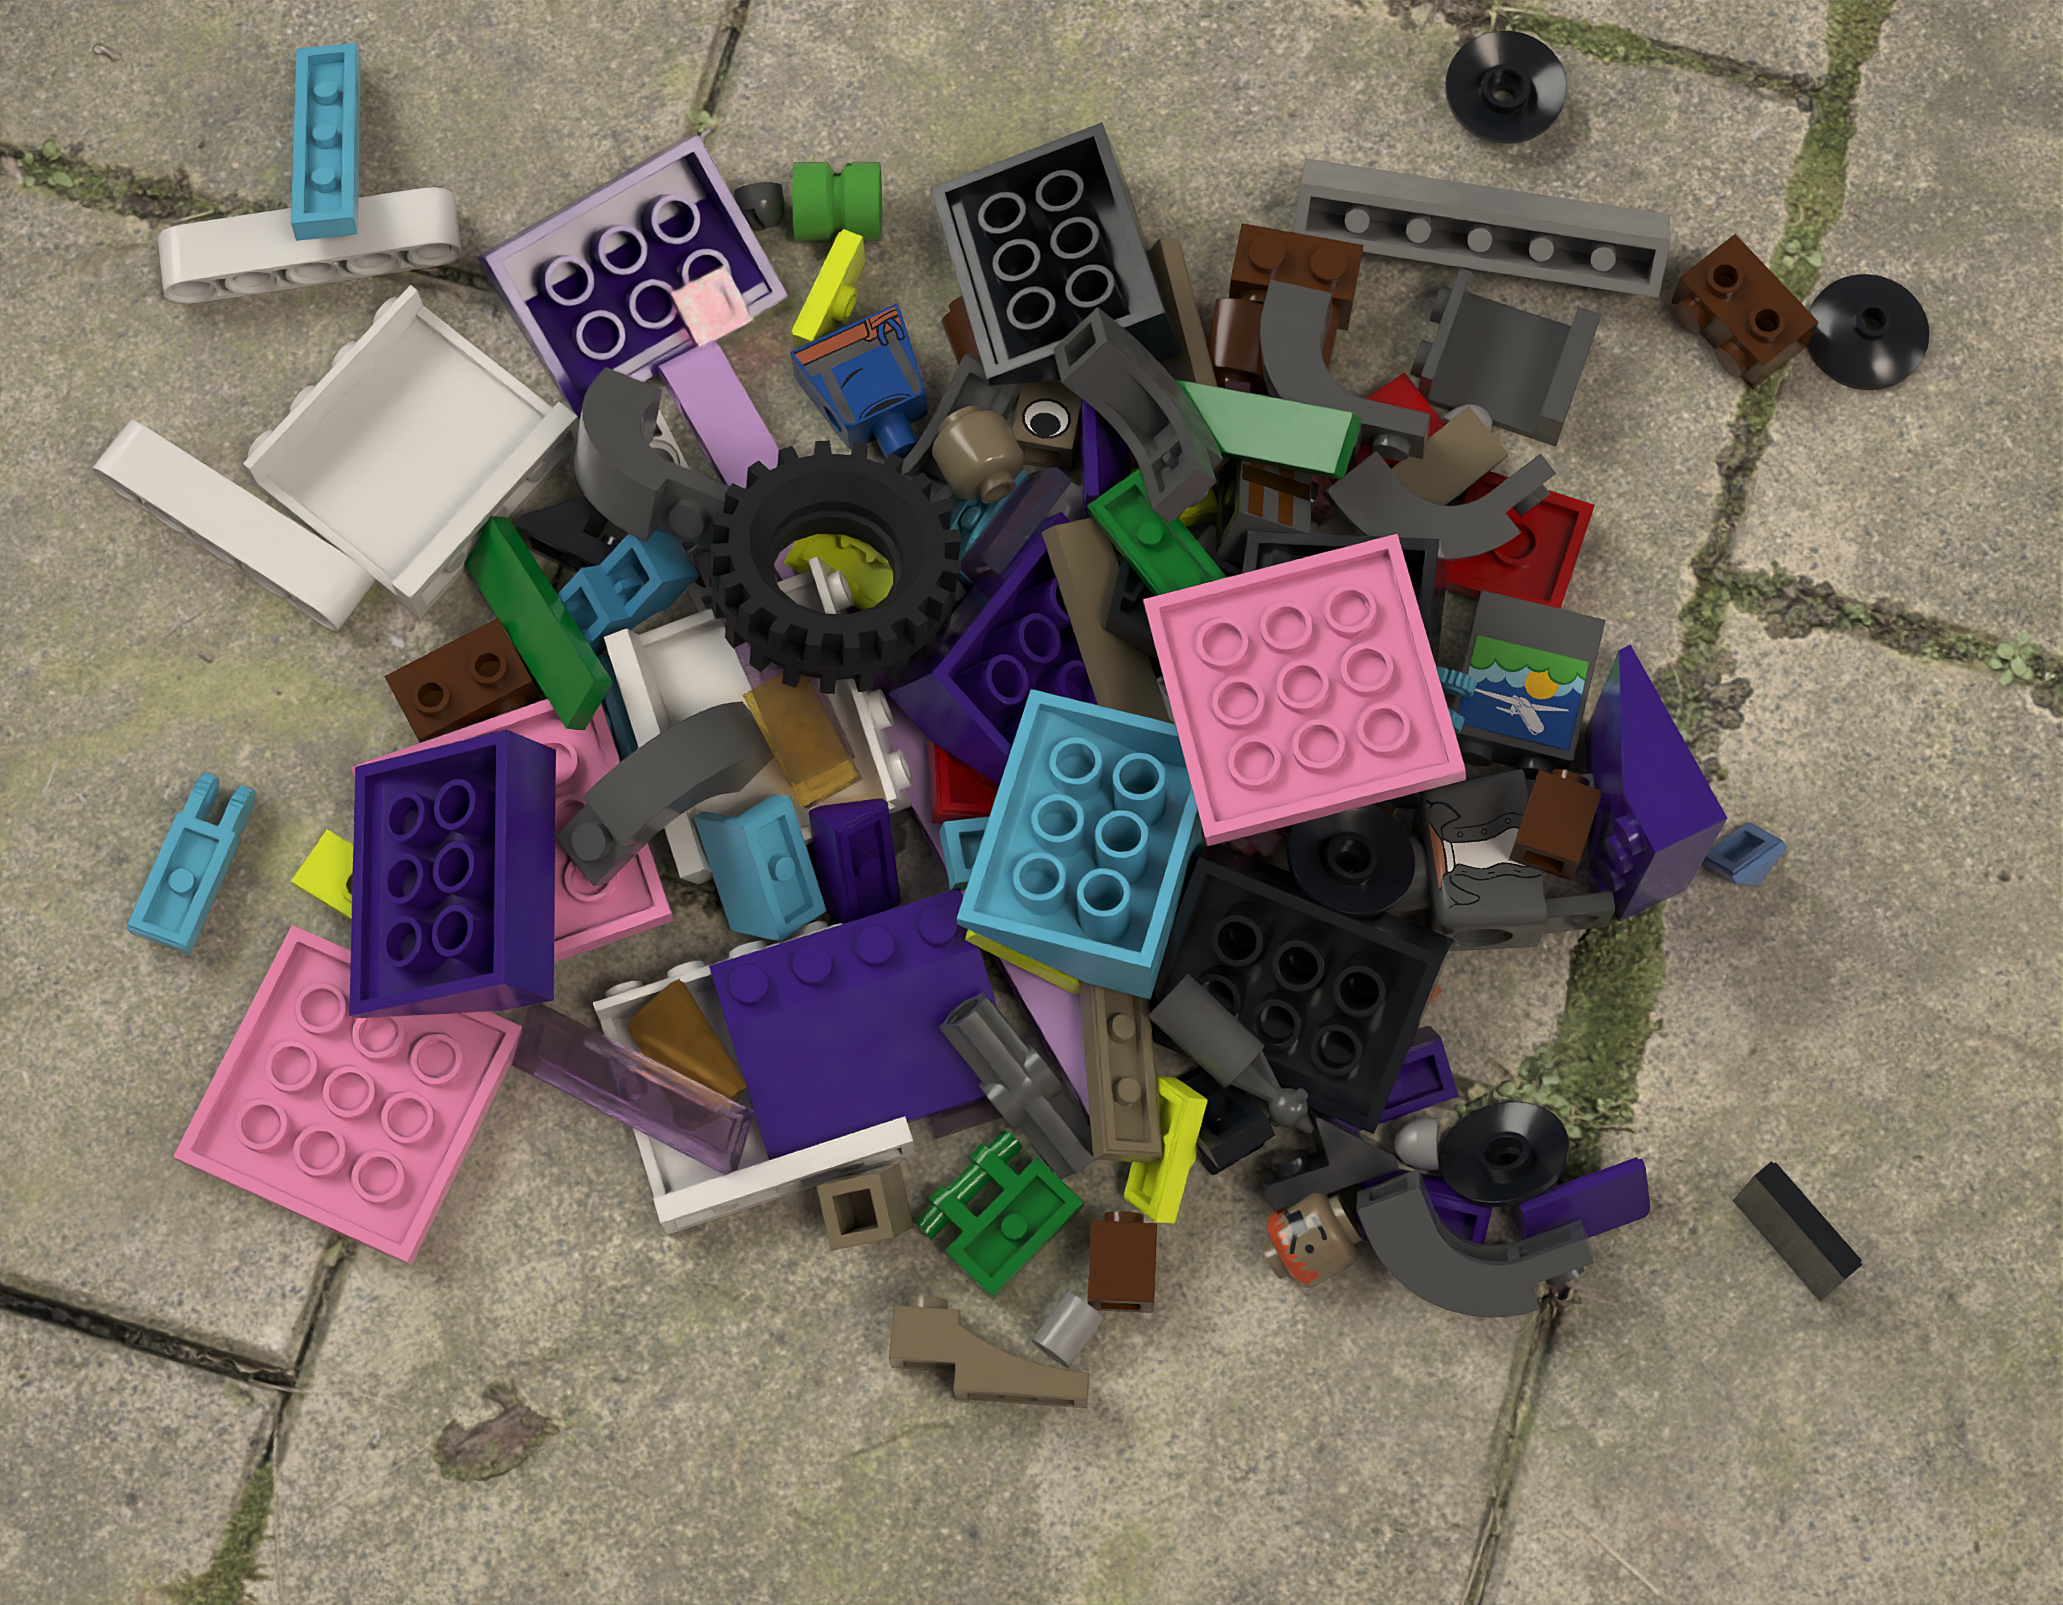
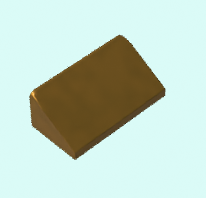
(680, 1037)

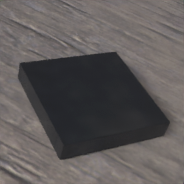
(1797, 1230)

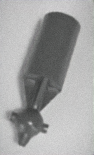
(1227, 1051)

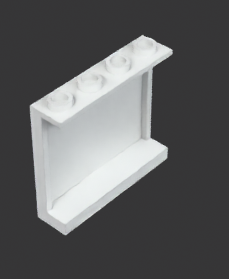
(411, 451)
(693, 668)
(693, 1193)

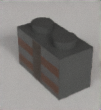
(1261, 500)

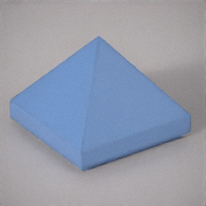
(1745, 855)

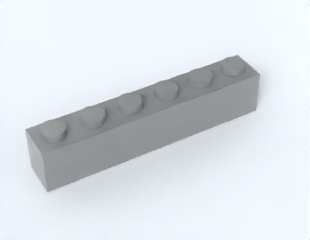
(1485, 227)

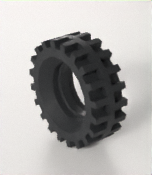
(838, 498)

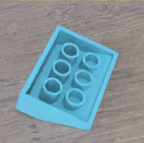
(1086, 844)

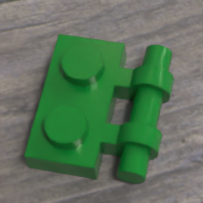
(1012, 1227)

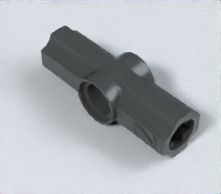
(1020, 1085)

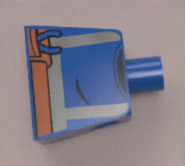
(866, 382)

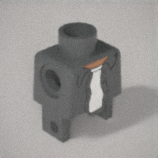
(1466, 876)

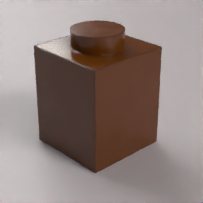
(1556, 823)
(1122, 1263)

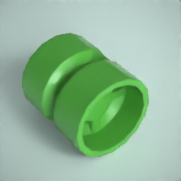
(836, 201)

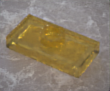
(802, 739)

